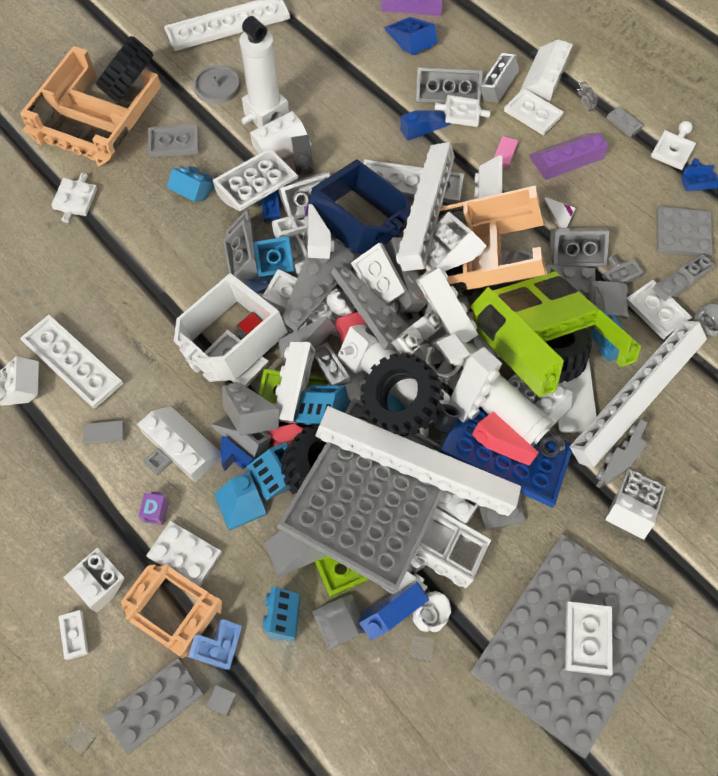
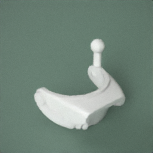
(443, 377)

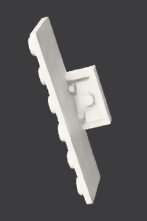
(583, 404)

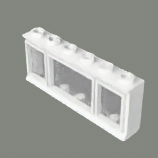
(452, 548)

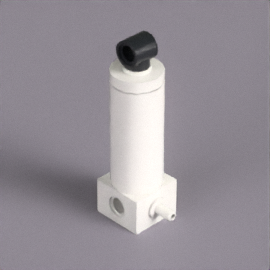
(263, 98)
(364, 350)
(513, 409)

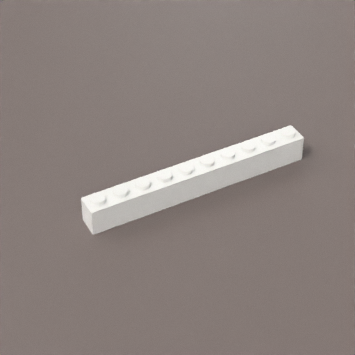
(426, 208)
(638, 393)
(418, 461)

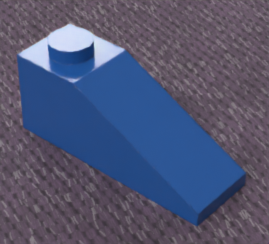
(421, 123)
(392, 610)

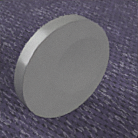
(216, 84)

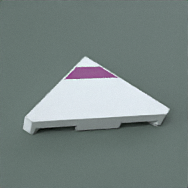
(559, 212)

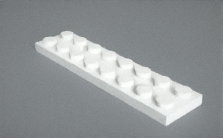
(223, 23)

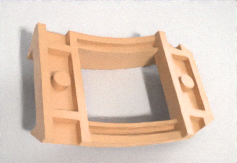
(192, 625)

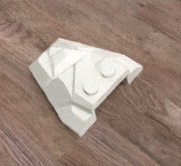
(298, 235)

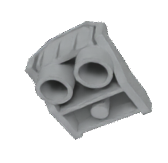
(609, 297)
(339, 621)

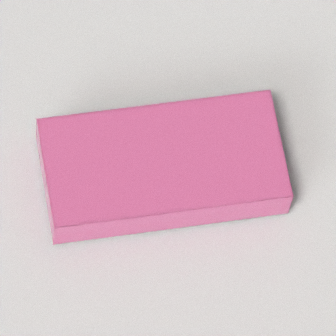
(506, 150)

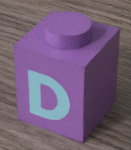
(153, 508)

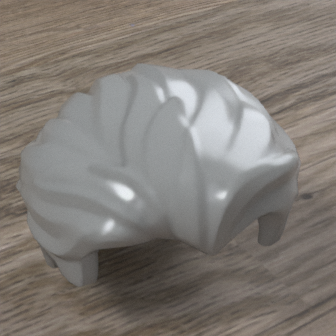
(708, 319)

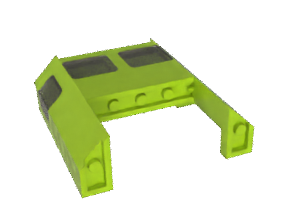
(528, 313)

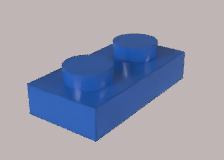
(271, 207)

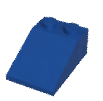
(413, 34)

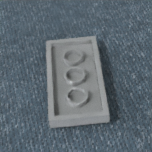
(153, 706)

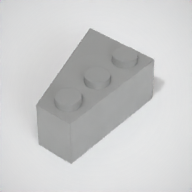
(249, 410)

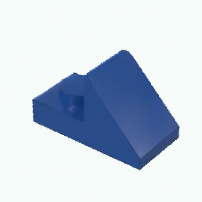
(231, 453)

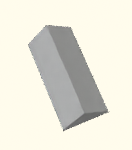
(240, 248)

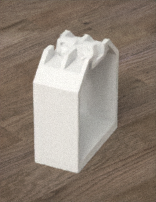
(208, 310)

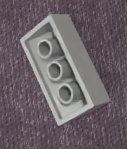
(437, 83)

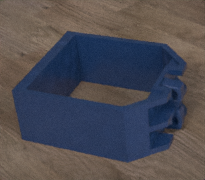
(371, 188)

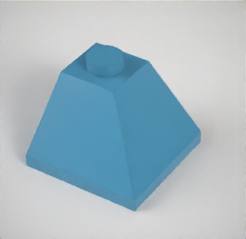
(273, 255)
(239, 501)

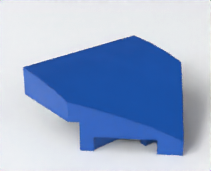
(699, 177)

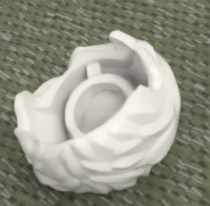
(340, 303)
(434, 613)

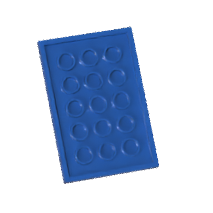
(538, 481)

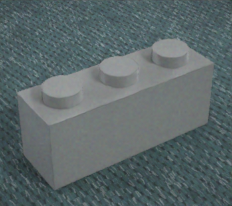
(499, 78)

